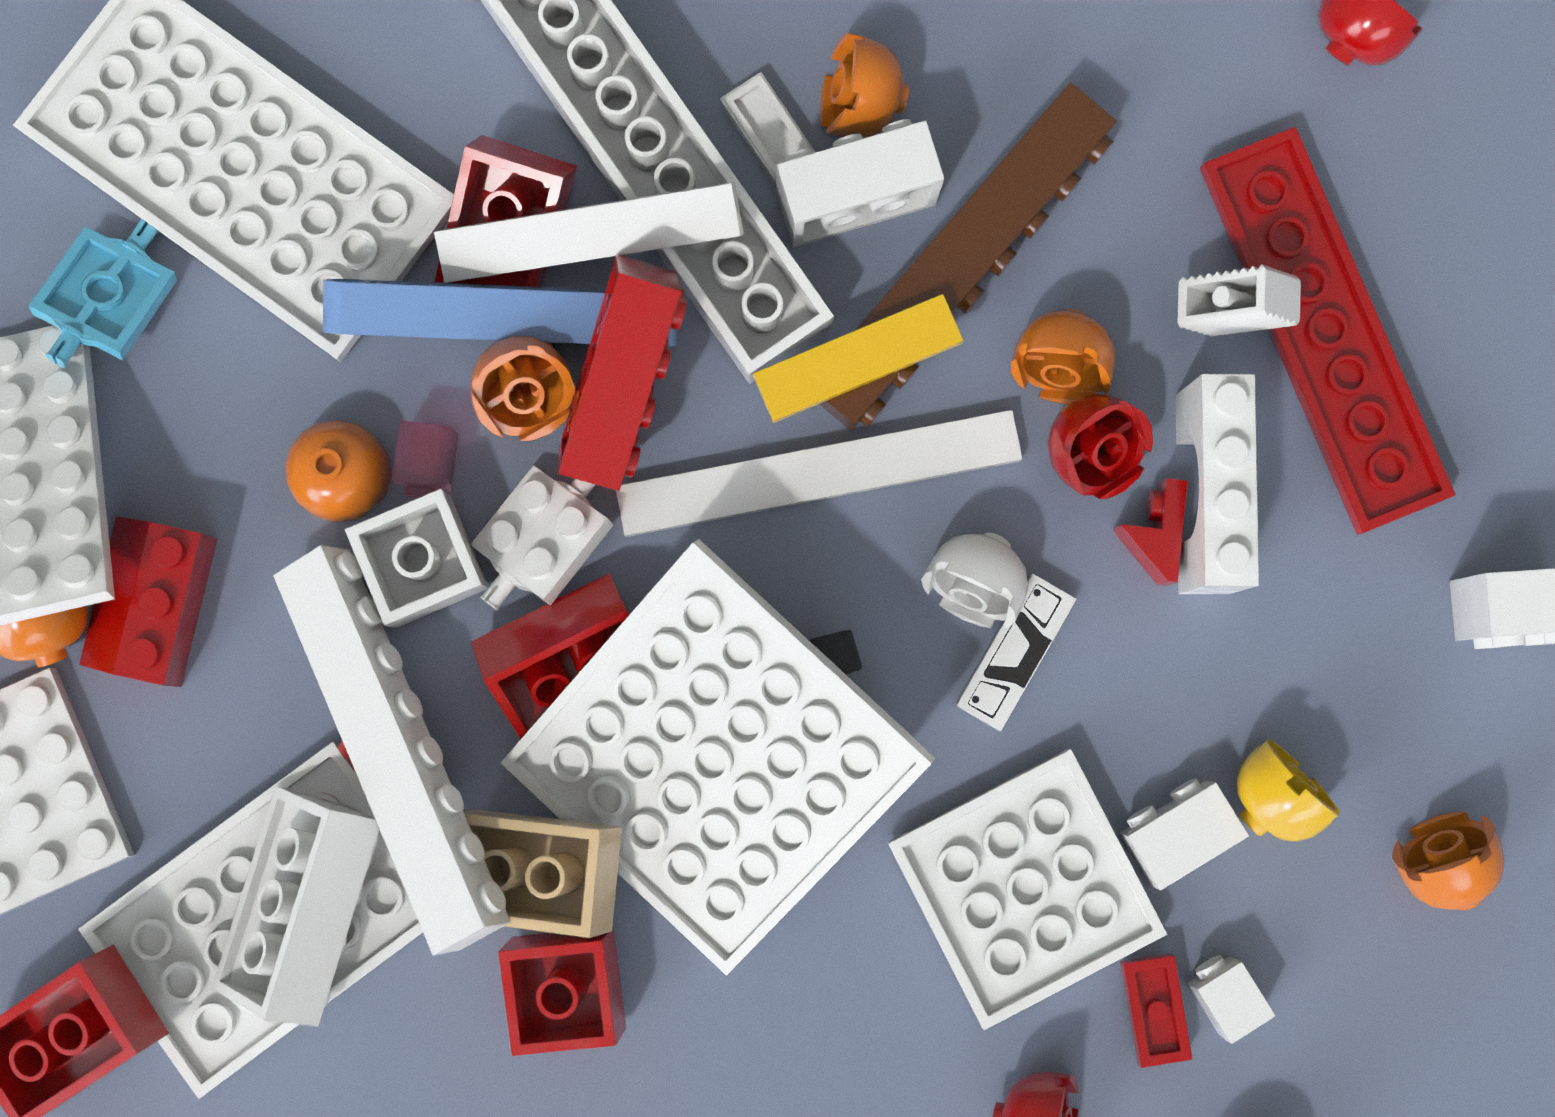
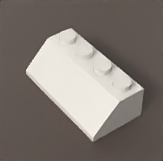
(296, 908)

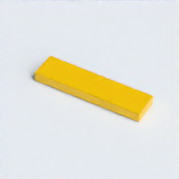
(858, 358)

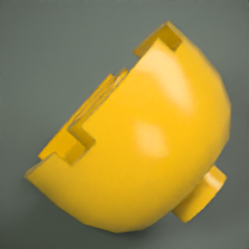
(1281, 796)

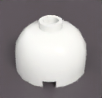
(978, 579)

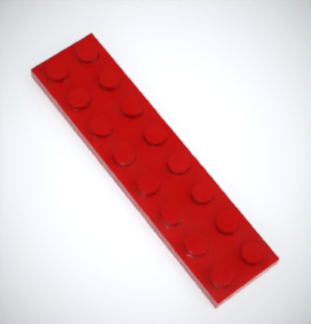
(1339, 347)

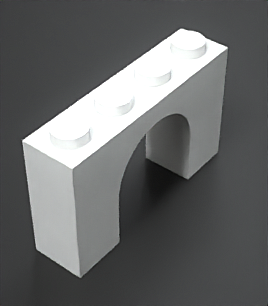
(1220, 421)

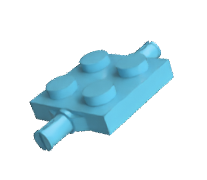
(103, 293)

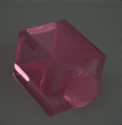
(424, 458)

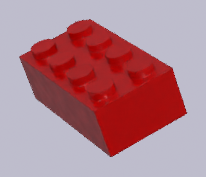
(619, 373)

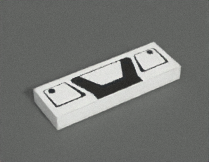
(1015, 654)

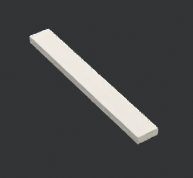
(818, 473)

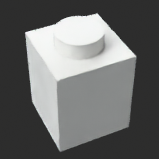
(1230, 997)

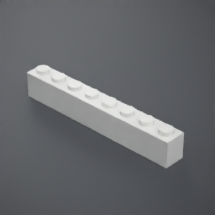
(392, 750)

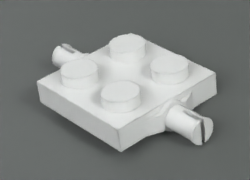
(540, 537)

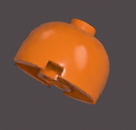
(863, 89)
(1064, 356)
(521, 388)
(337, 470)
(42, 636)
(1451, 861)

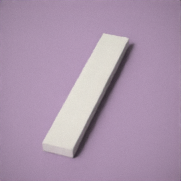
(589, 232)

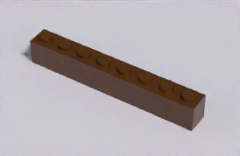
(987, 227)

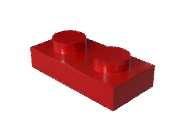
(1156, 1010)

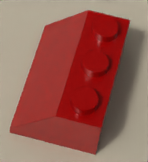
(156, 604)
(546, 649)

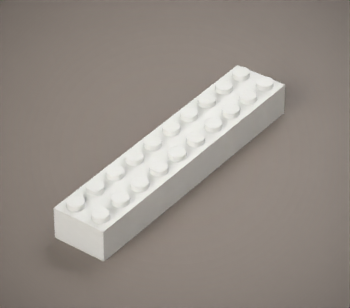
(653, 146)

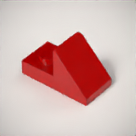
(1159, 547)

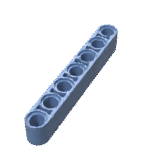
(461, 310)

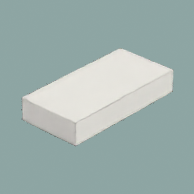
(763, 122)

